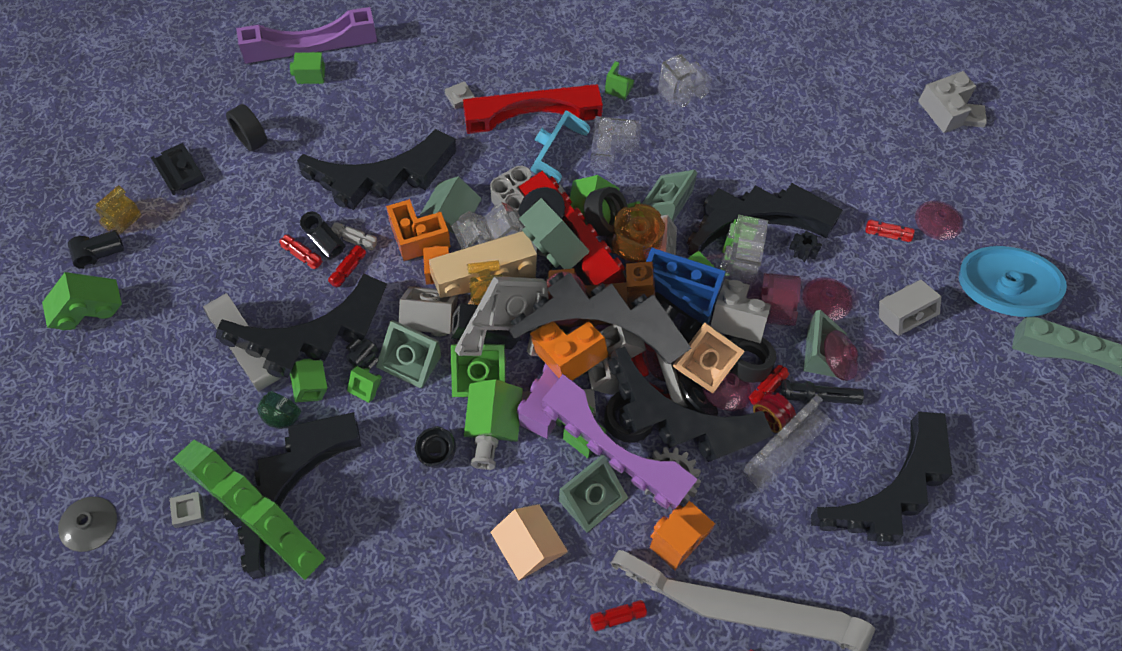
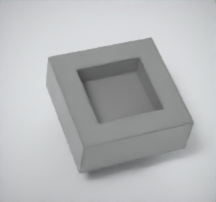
(458, 93)
(977, 116)
(186, 509)

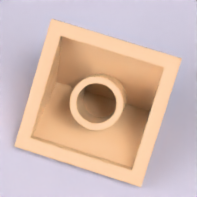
(709, 358)
(528, 540)

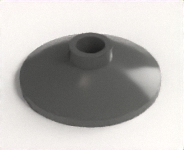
(97, 530)

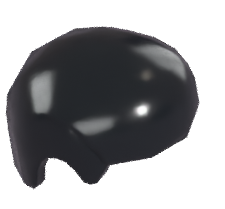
(435, 441)

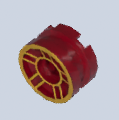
(776, 410)

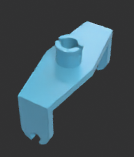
(546, 138)

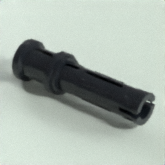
(808, 389)

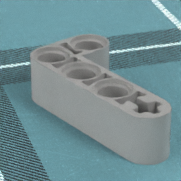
(509, 185)
(225, 309)

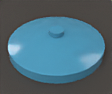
(1012, 281)

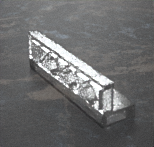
(786, 446)

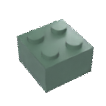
(552, 236)

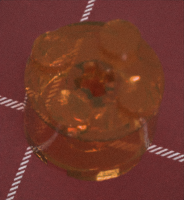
(637, 231)

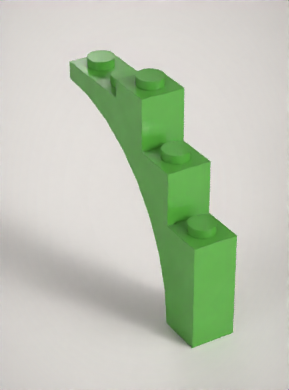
(250, 506)

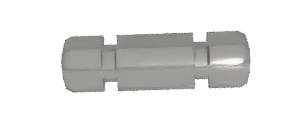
(354, 236)

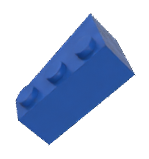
(687, 283)

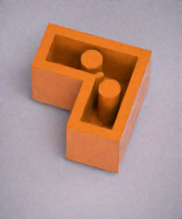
(416, 233)
(569, 353)
(680, 534)

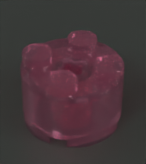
(784, 295)

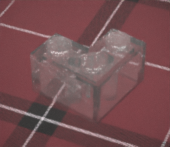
(682, 81)
(613, 137)
(475, 229)
(745, 254)

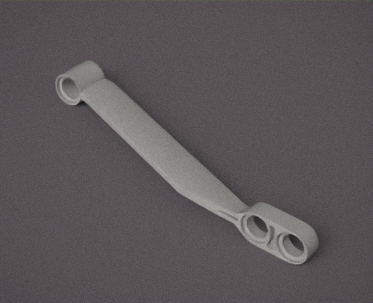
(752, 610)

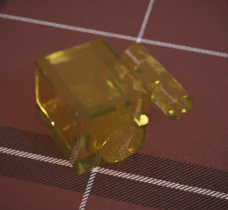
(117, 211)
(479, 284)

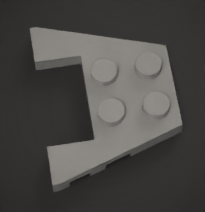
(501, 304)

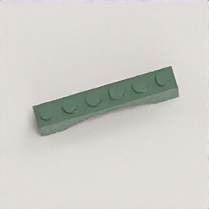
(1053, 340)

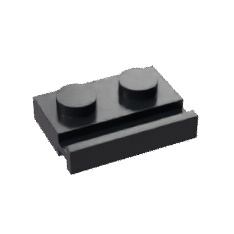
(178, 168)

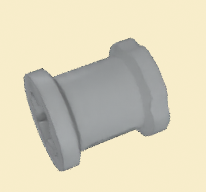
(484, 452)

